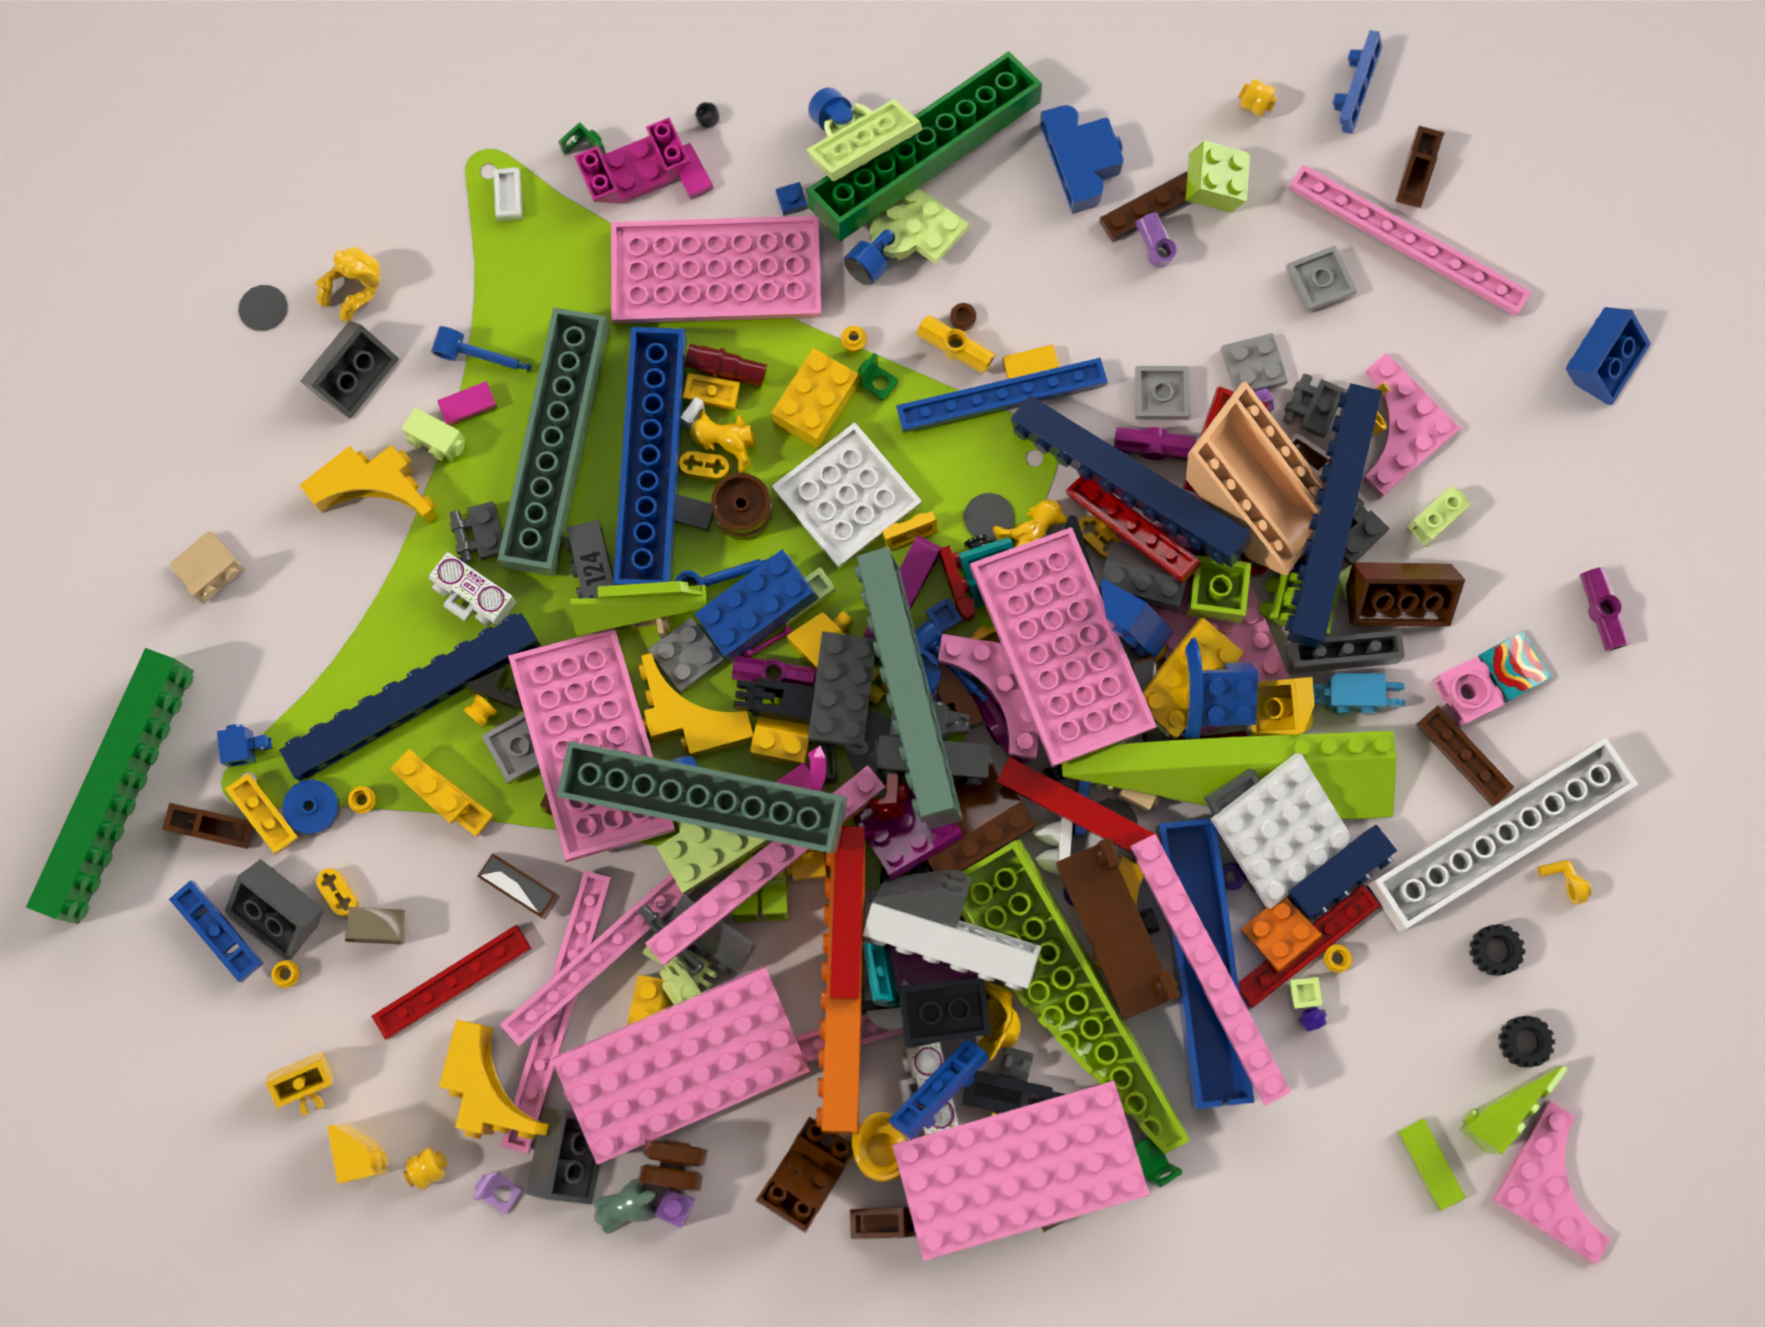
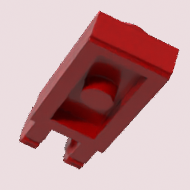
(957, 585)

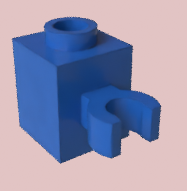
(239, 746)

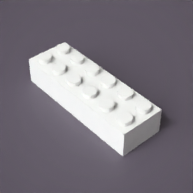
(963, 947)

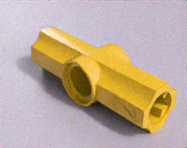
(942, 335)

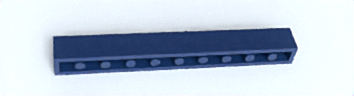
(1131, 482)
(1333, 517)
(408, 698)

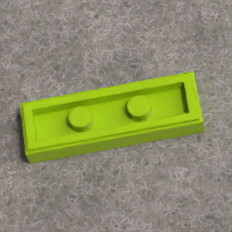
(1431, 1164)

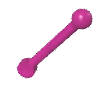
(785, 632)

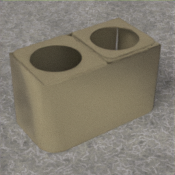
(375, 925)

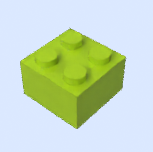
(1217, 176)
(1219, 591)

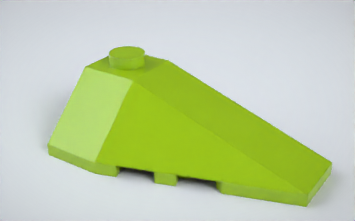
(1499, 1121)

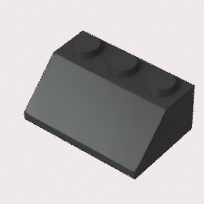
(349, 369)
(1142, 577)
(273, 909)
(720, 942)
(562, 1161)

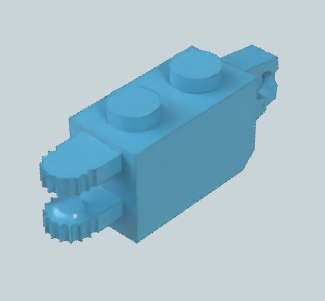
(1357, 693)

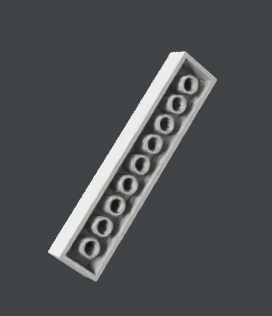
(1502, 834)

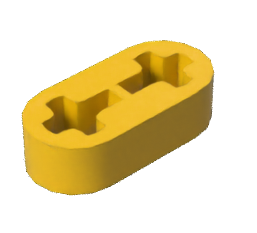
(705, 460)
(1102, 533)
(332, 896)

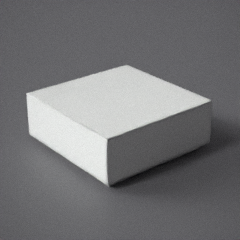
(692, 413)

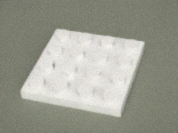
(846, 495)
(1282, 829)

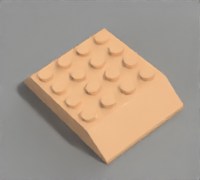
(1256, 479)

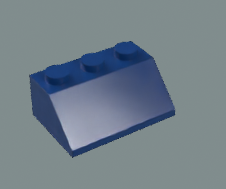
(1608, 354)
(1134, 621)

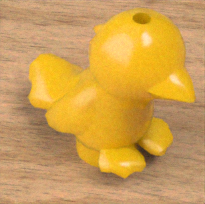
(732, 437)
(1044, 515)

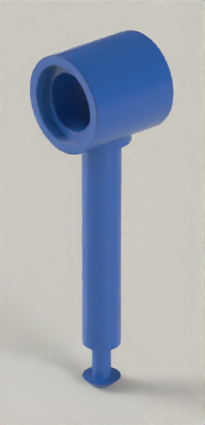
(450, 344)
(724, 575)
(929, 639)

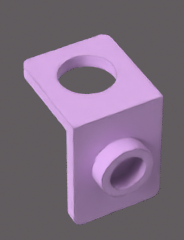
(486, 1190)

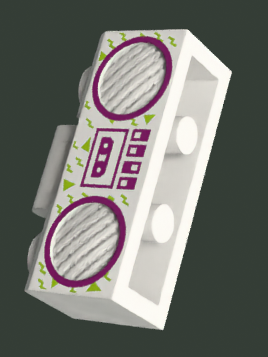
(483, 596)
(922, 1063)

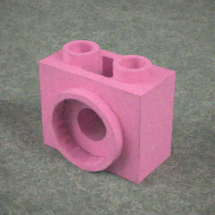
(1475, 678)

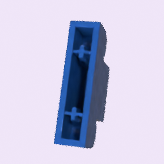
(1081, 154)

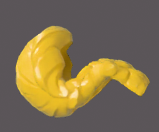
(354, 265)

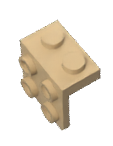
(206, 567)

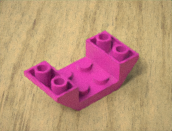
(634, 167)

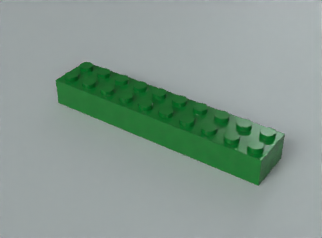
(948, 132)
(111, 788)

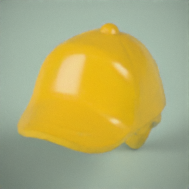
(1003, 1020)

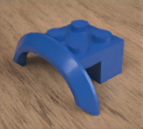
(1220, 695)

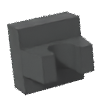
(1016, 1064)

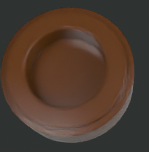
(963, 316)

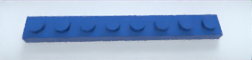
(1001, 395)

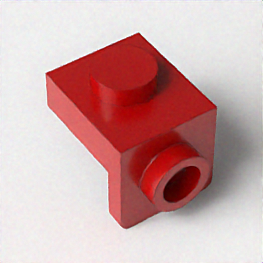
(893, 804)

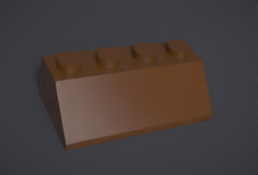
(1403, 594)

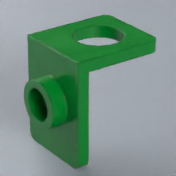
(580, 133)
(870, 371)
(1155, 1163)

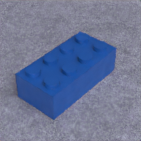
(756, 605)

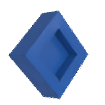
(791, 198)
(944, 615)

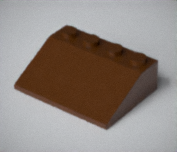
(990, 822)

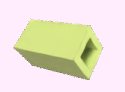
(434, 435)
(1438, 515)

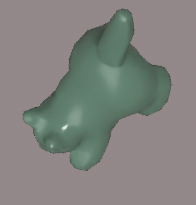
(628, 1205)

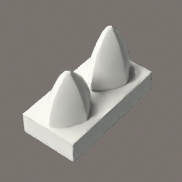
(1057, 834)

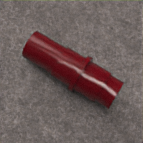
(725, 365)

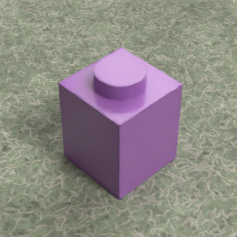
(675, 1207)

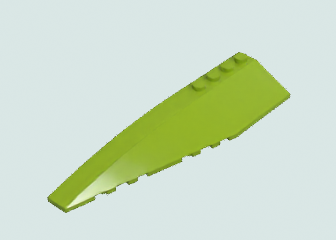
(1351, 767)
(1067, 989)

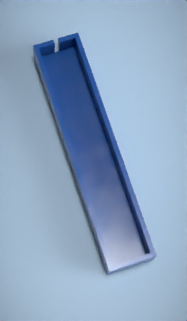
(1211, 1060)

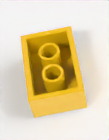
(815, 398)

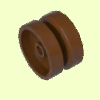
(755, 502)
(672, 1170)

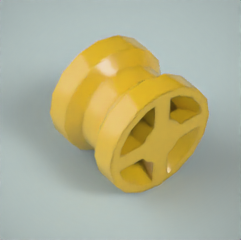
(480, 710)

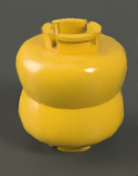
(1257, 97)
(425, 1168)

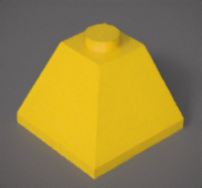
(1283, 706)

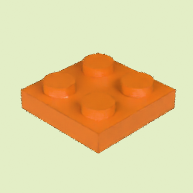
(1281, 934)

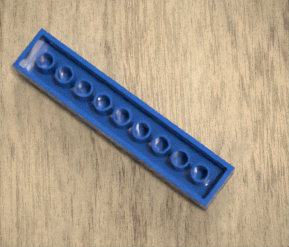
(650, 456)

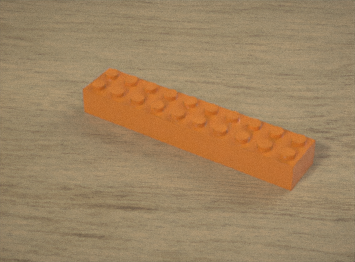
(841, 1034)

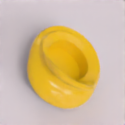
(874, 1147)

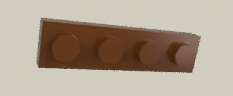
(1160, 200)
(1465, 755)

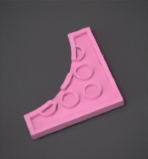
(1413, 426)
(991, 667)
(1539, 1186)

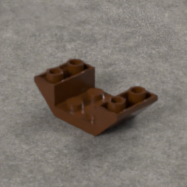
(806, 1175)

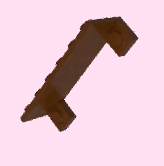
(1116, 930)

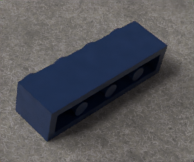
(1341, 872)

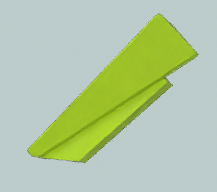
(634, 604)

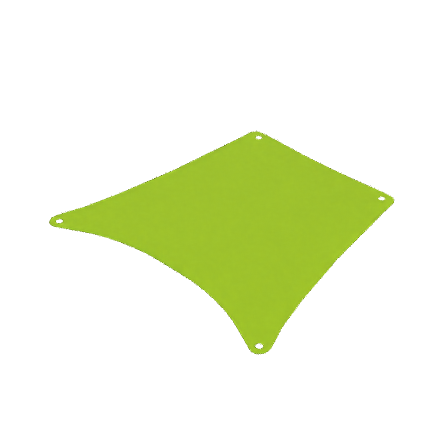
(564, 262)

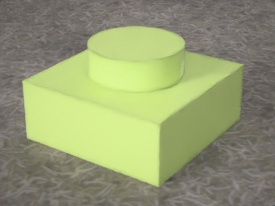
(1305, 993)

